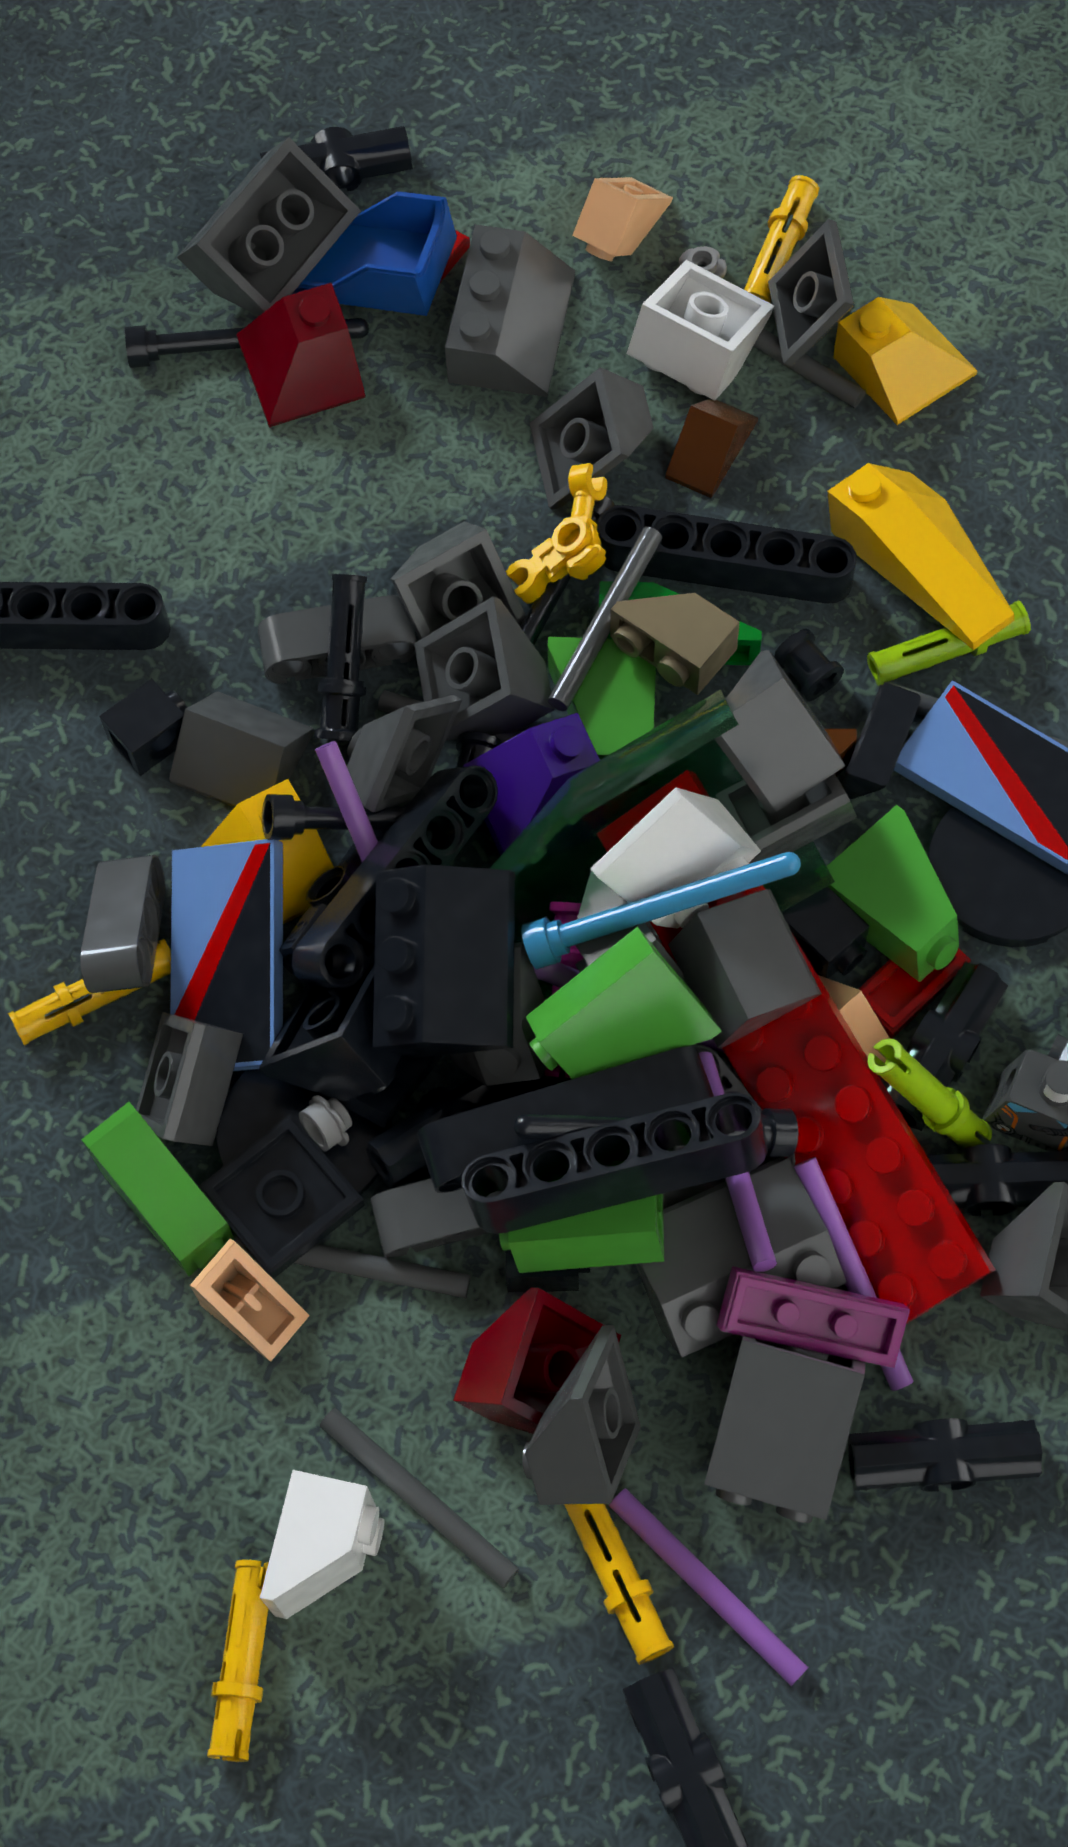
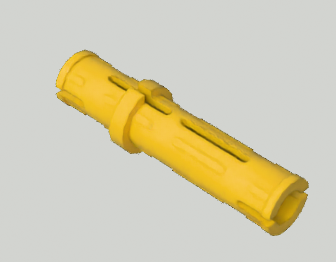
(796, 202)
(31, 1020)
(647, 1636)
(241, 1664)

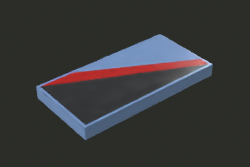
(993, 771)
(229, 941)

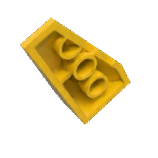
(920, 549)

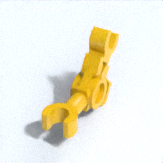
(574, 543)

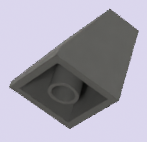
(785, 1428)

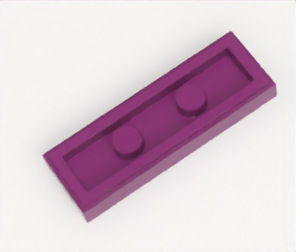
(812, 1317)

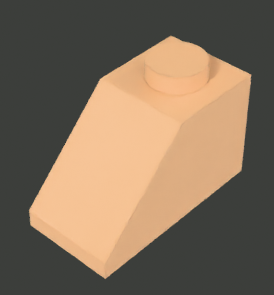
(618, 216)

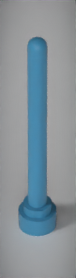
(549, 940)

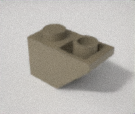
(677, 635)

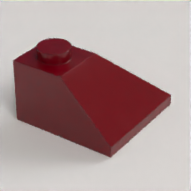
(301, 356)
(524, 1359)

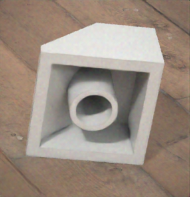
(698, 329)
(675, 845)
(319, 1541)

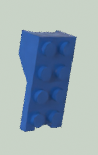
(390, 255)

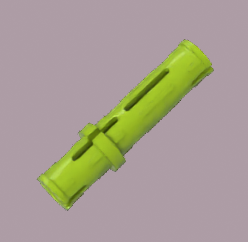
(937, 648)
(942, 1107)

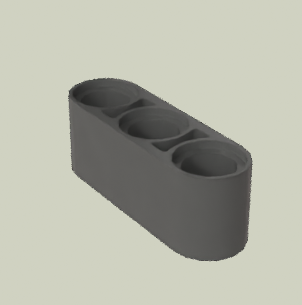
(299, 640)
(123, 924)
(422, 1218)

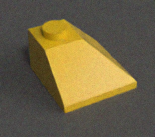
(899, 357)
(302, 855)

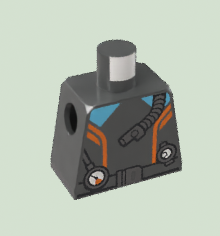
(1032, 1101)

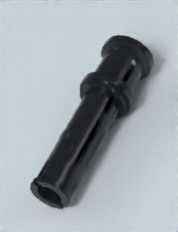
(342, 687)

